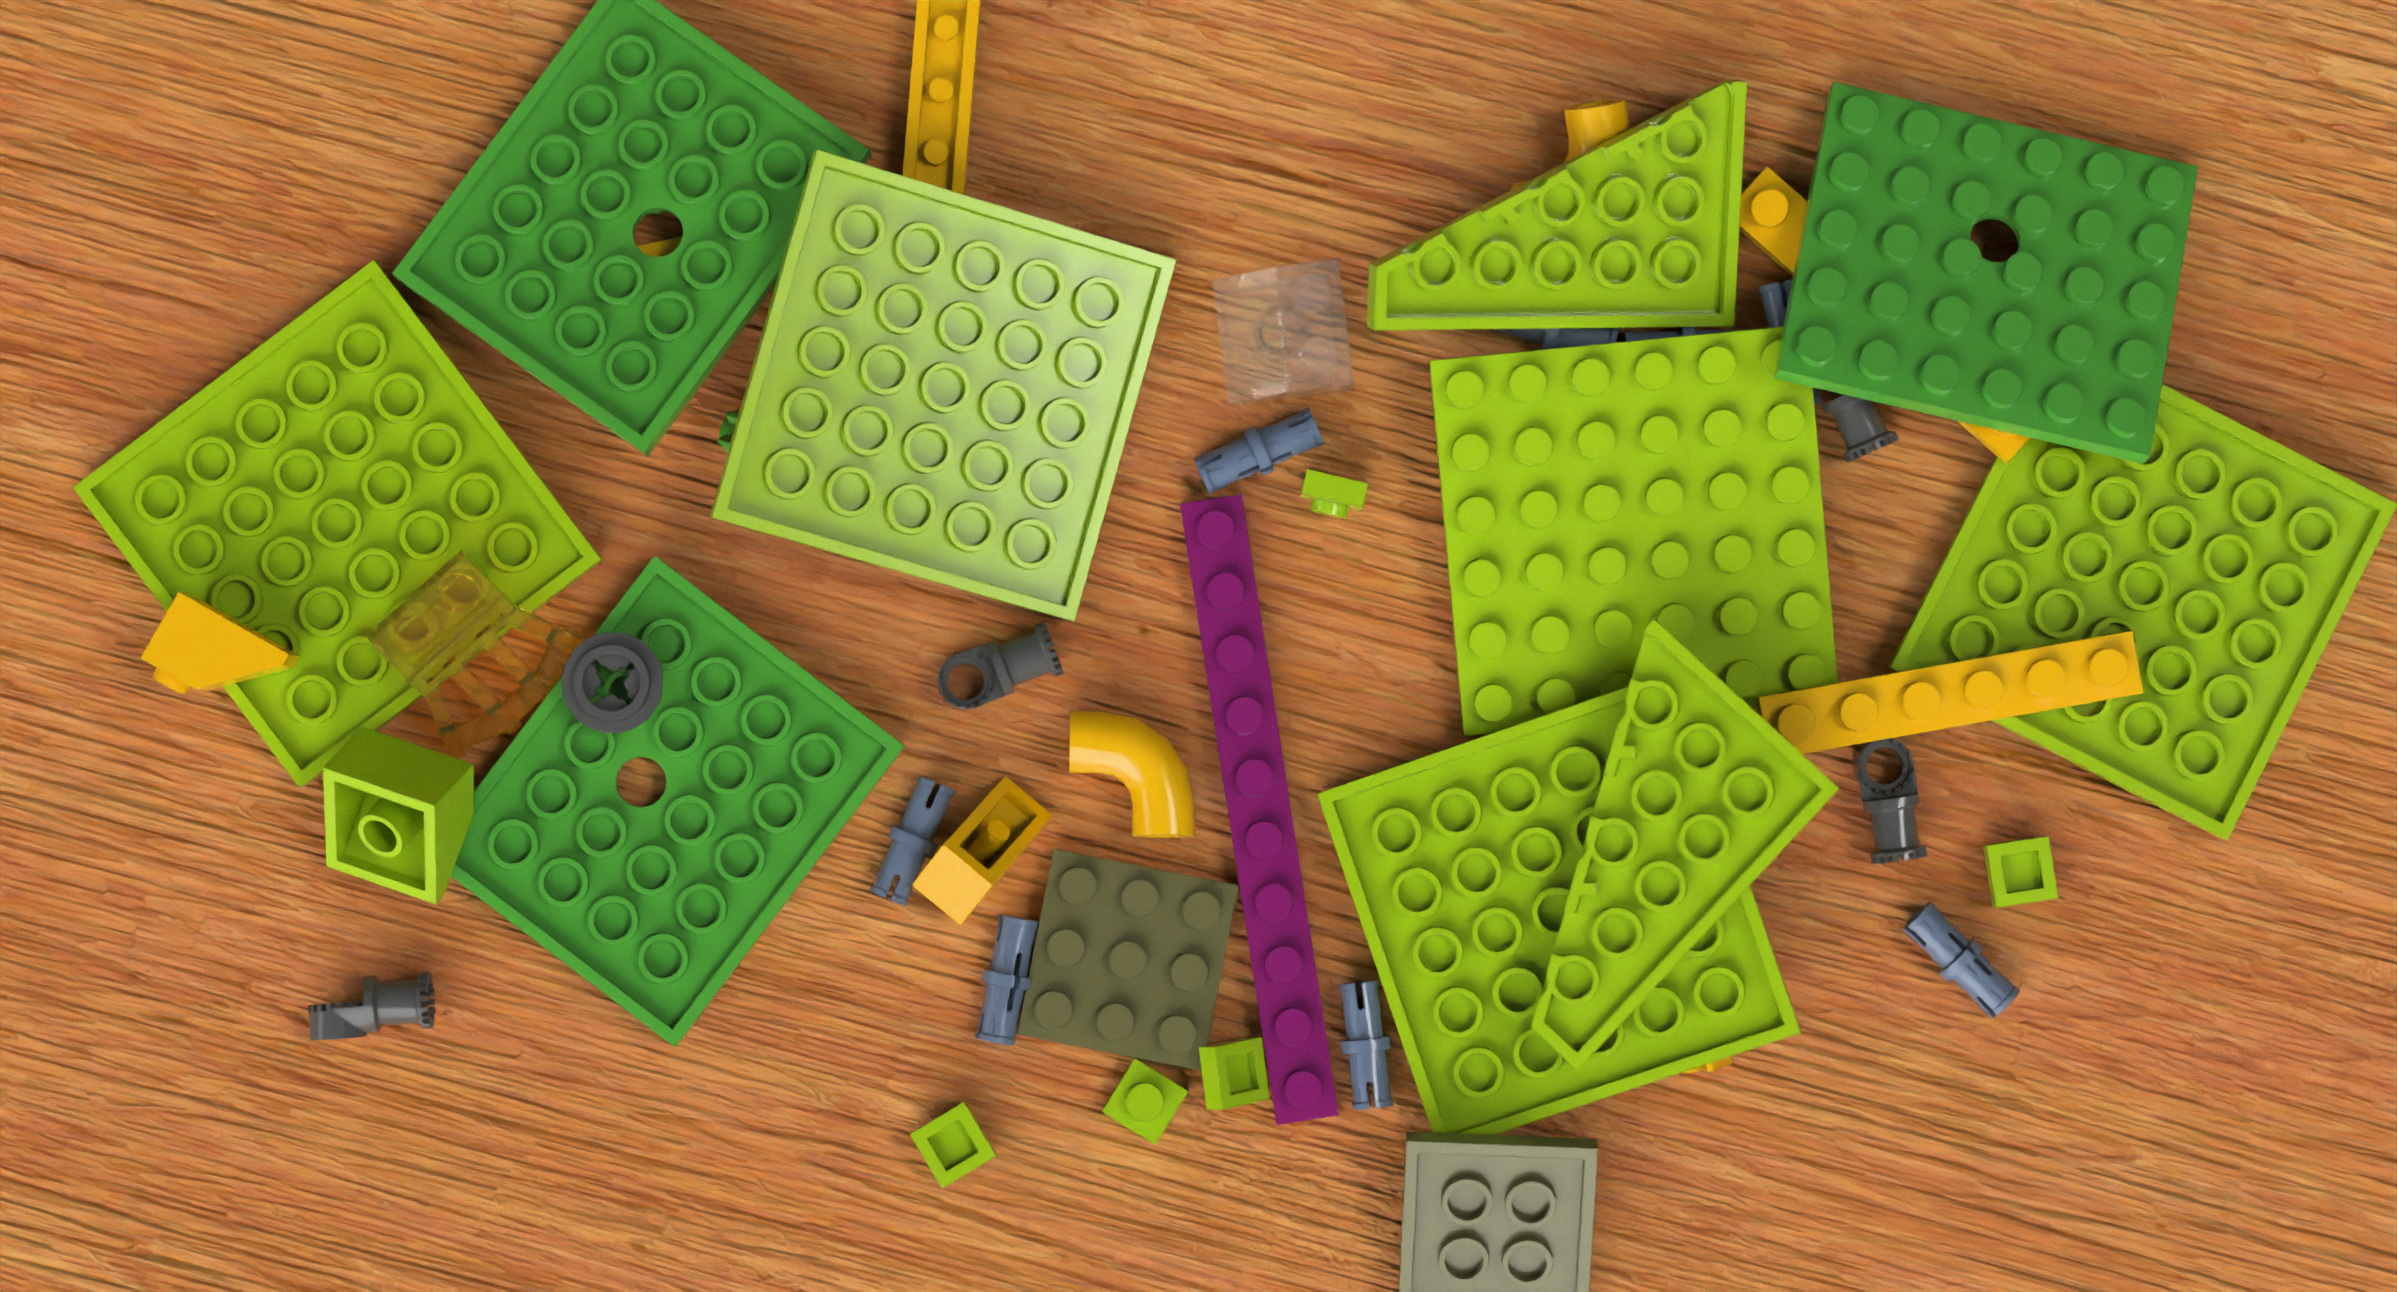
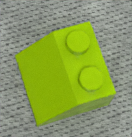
(396, 813)

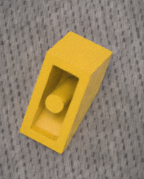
(210, 649)
(982, 850)

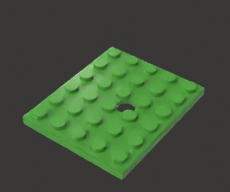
(544, 223)
(1912, 317)
(676, 891)

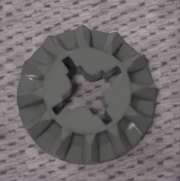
(583, 680)

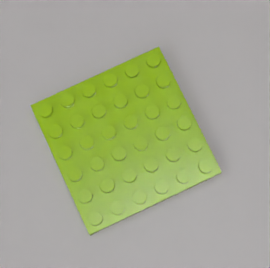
(943, 386)
(1626, 494)
(322, 497)
(2212, 554)
(1462, 899)

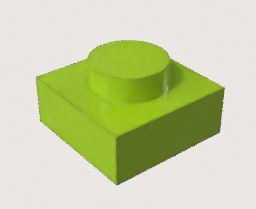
(1333, 494)
(2020, 871)
(1234, 1073)
(1145, 1100)
(953, 1144)

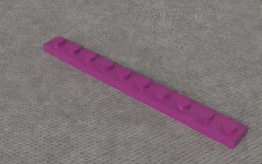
(1259, 809)

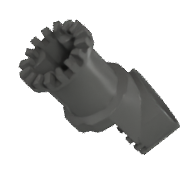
(1859, 425)
(1003, 666)
(1890, 805)
(382, 1005)

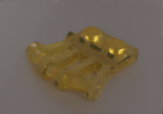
(447, 625)

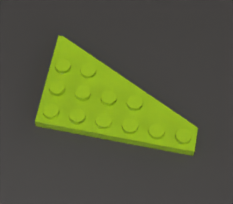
(1602, 241)
(1679, 830)

